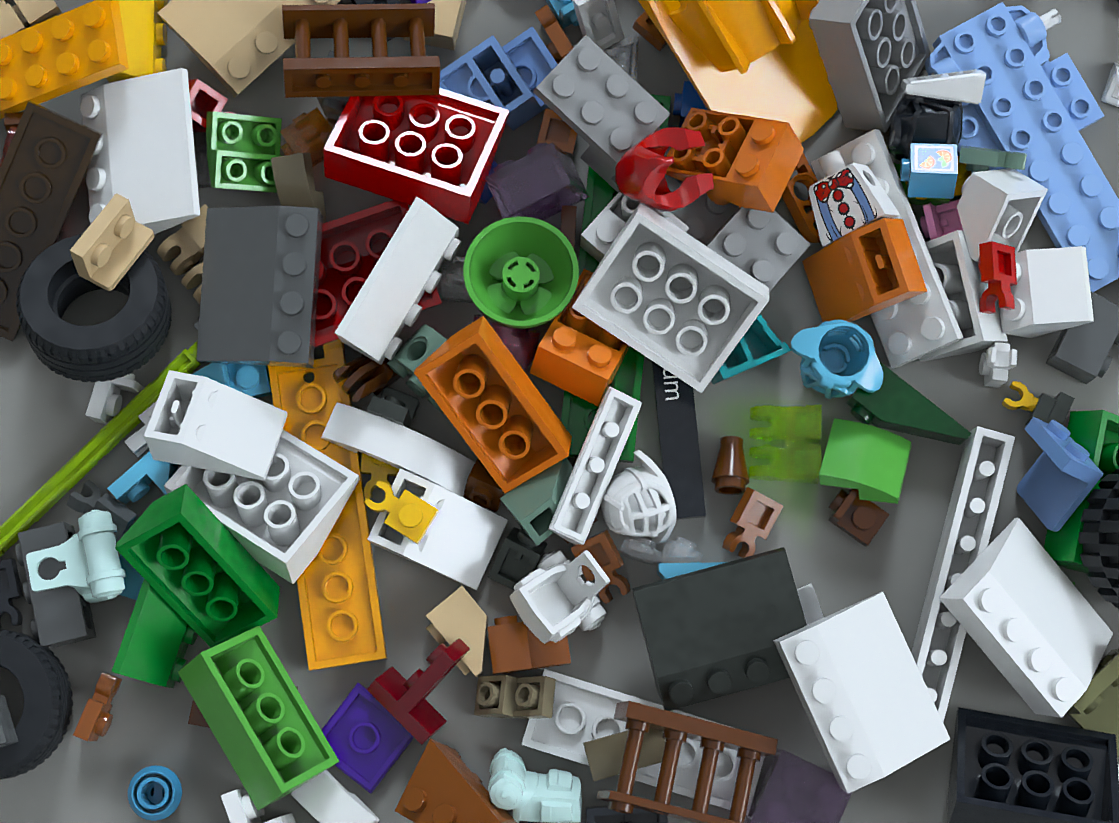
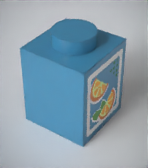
(930, 170)

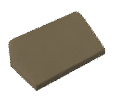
(606, 753)

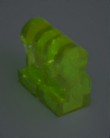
(801, 434)

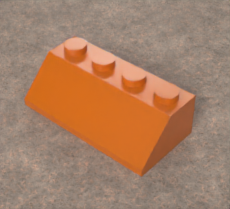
(494, 405)

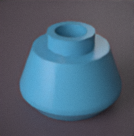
(154, 805)

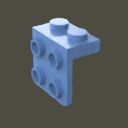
(1059, 476)

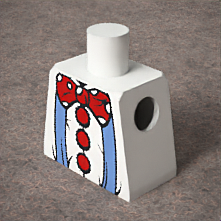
(847, 198)

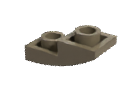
(296, 182)
(515, 697)

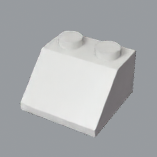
(998, 208)
(1049, 292)

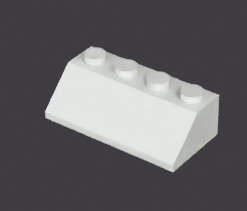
(398, 282)

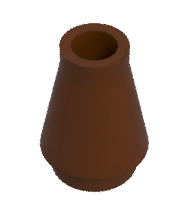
(730, 468)

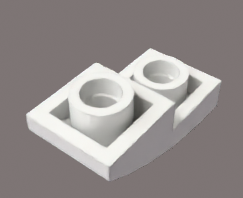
(332, 802)

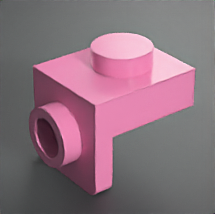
(940, 219)

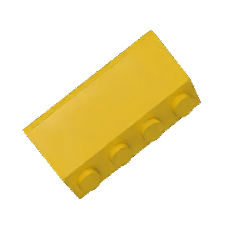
(143, 38)

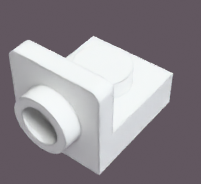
(106, 397)

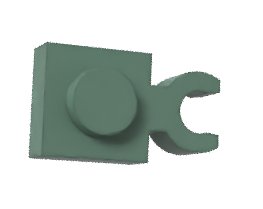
(980, 159)

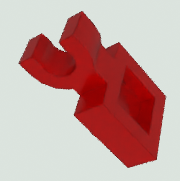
(997, 269)

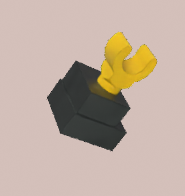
(1044, 407)

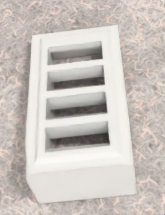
(954, 86)

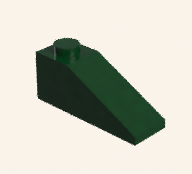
(905, 410)

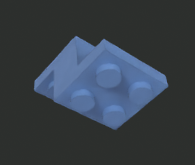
(503, 75)

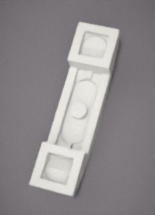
(398, 447)

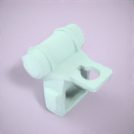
(89, 559)
(534, 795)

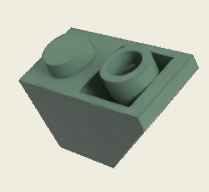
(537, 499)

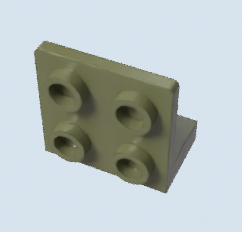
(1100, 702)

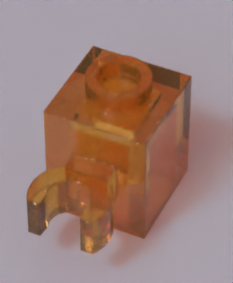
(307, 135)

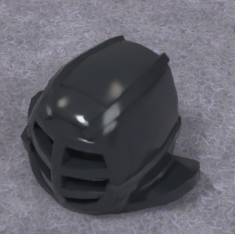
(926, 122)

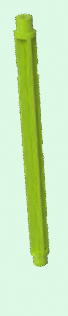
(91, 453)

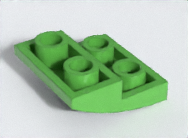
(242, 151)
(865, 460)

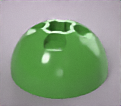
(521, 253)

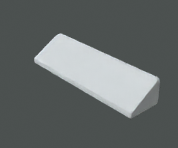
(595, 466)

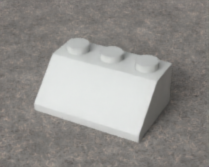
(963, 289)

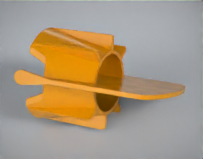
(750, 57)

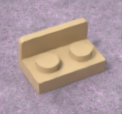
(110, 244)

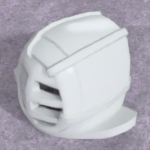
(633, 502)

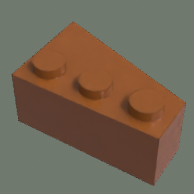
(447, 791)

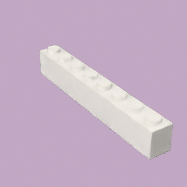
(963, 539)

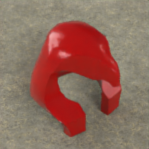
(644, 166)

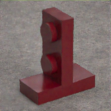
(407, 698)

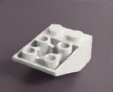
(213, 427)
(456, 542)

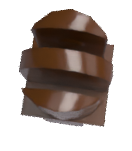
(365, 377)

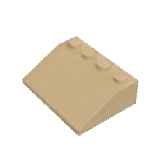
(233, 36)

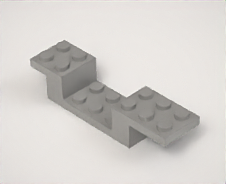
(615, 115)

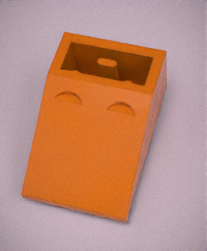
(745, 155)
(864, 271)
(578, 353)

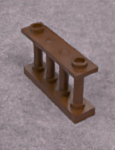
(360, 75)
(676, 730)

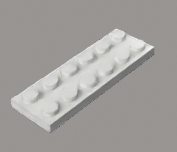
(923, 321)
(587, 713)

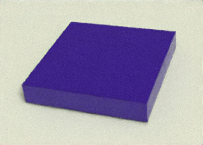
(365, 738)

